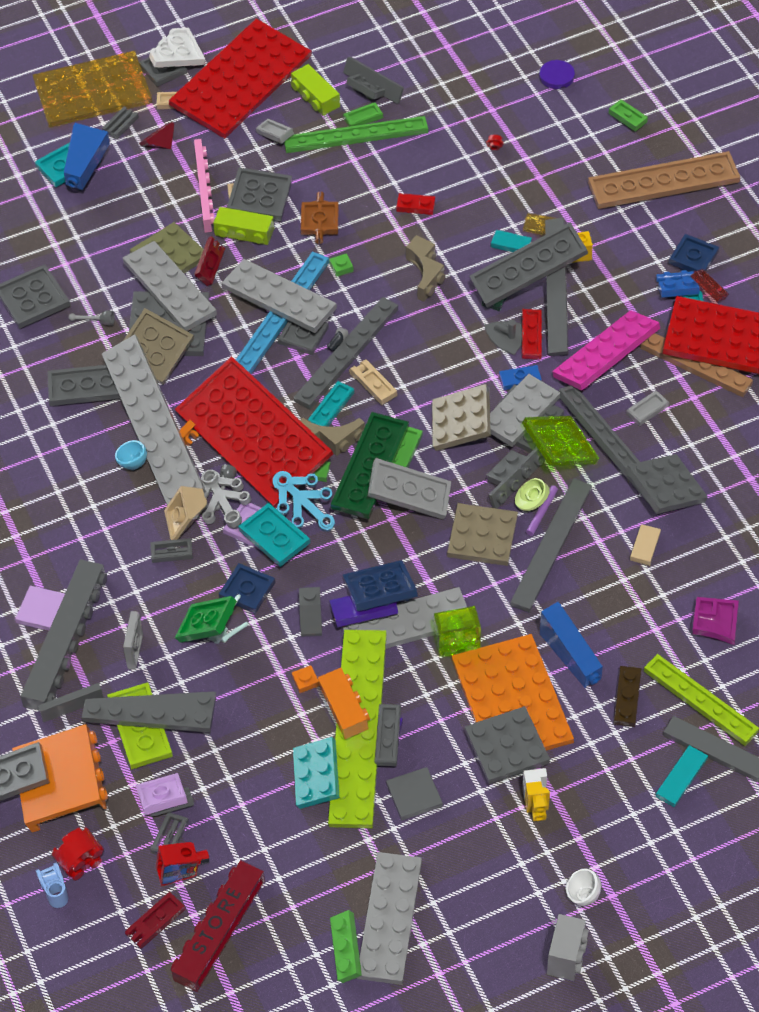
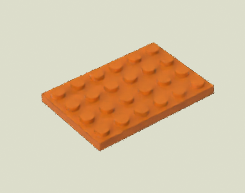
(509, 678)

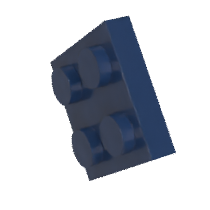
(693, 254)
(250, 584)

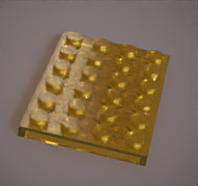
(92, 89)

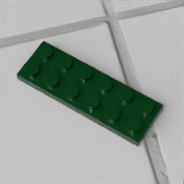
(379, 440)

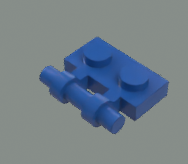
(677, 284)

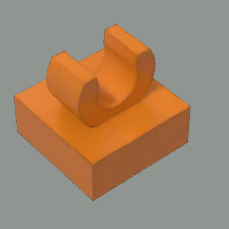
(186, 431)

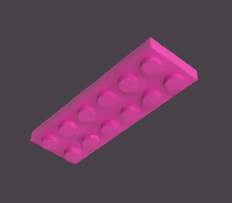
(606, 350)

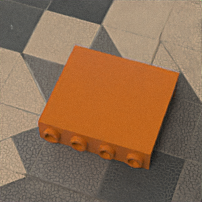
(72, 776)

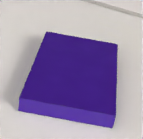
(346, 613)

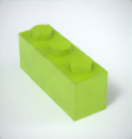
(315, 90)
(243, 225)

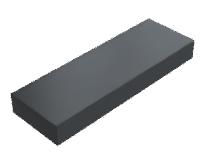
(69, 702)
(388, 735)

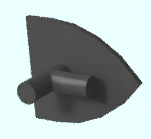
(505, 335)

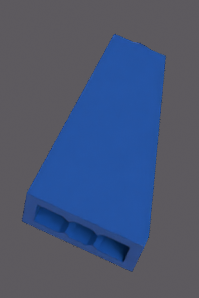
(84, 154)
(569, 645)

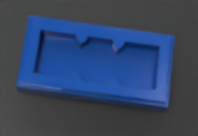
(515, 376)

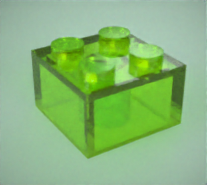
(457, 631)

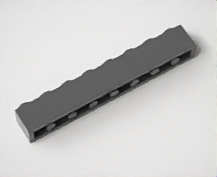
(64, 634)

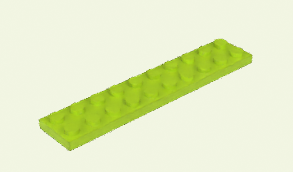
(357, 773)

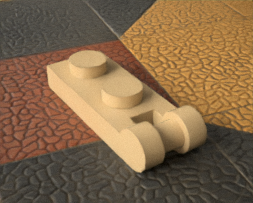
(373, 382)

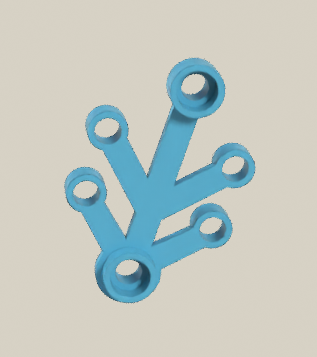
(301, 498)

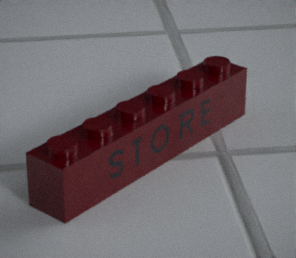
(217, 926)

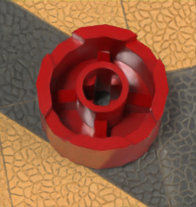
(78, 853)

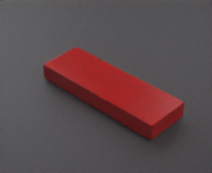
(531, 334)

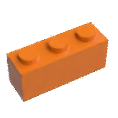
(344, 703)

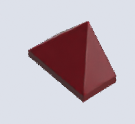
(160, 138)

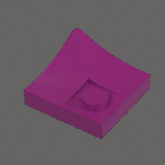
(716, 618)

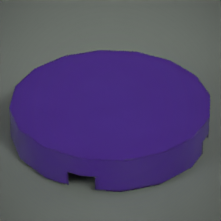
(556, 74)

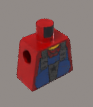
(178, 862)

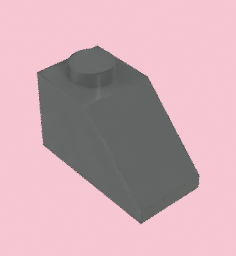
(310, 611)

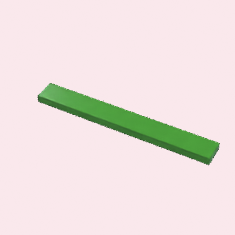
(356, 134)

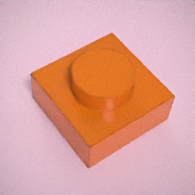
(305, 679)

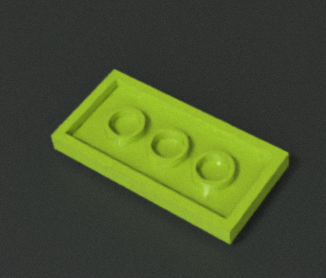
(142, 744)

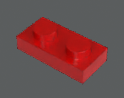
(415, 204)

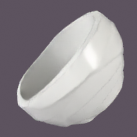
(583, 887)

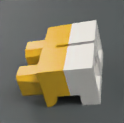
(535, 793)

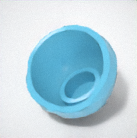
(131, 455)

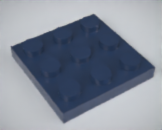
(380, 585)

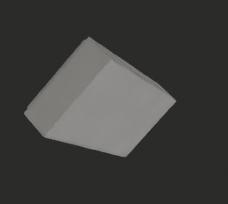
(274, 131)
(647, 408)

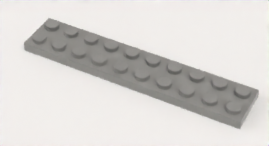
(151, 417)

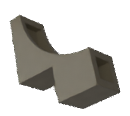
(422, 255)
(339, 437)

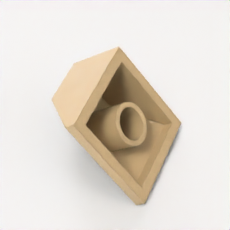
(184, 510)

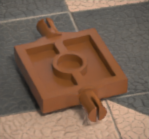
(319, 217)

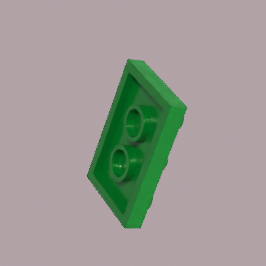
(206, 619)

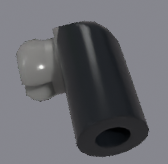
(340, 336)

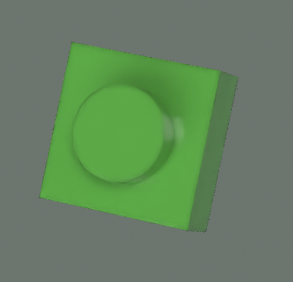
(341, 265)

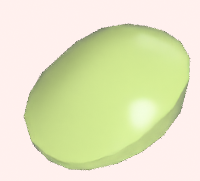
(531, 494)

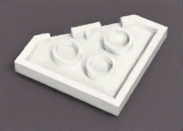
(177, 50)

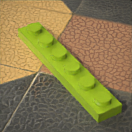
(701, 700)

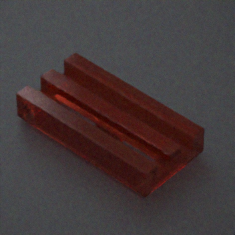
(709, 285)

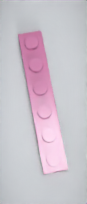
(205, 191)

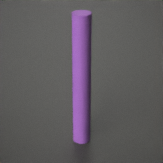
(541, 511)

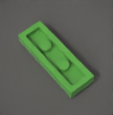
(345, 946)

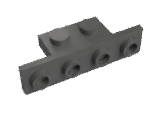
(371, 82)
(512, 473)

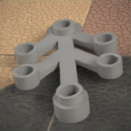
(212, 480)

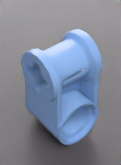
(52, 882)

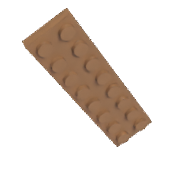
(663, 179)

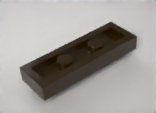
(627, 696)

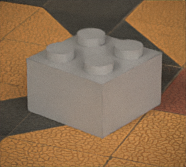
(567, 947)

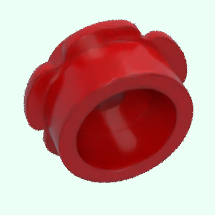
(495, 142)

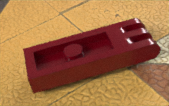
(209, 261)
(155, 920)

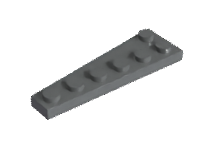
(161, 711)

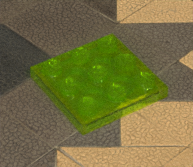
(560, 440)

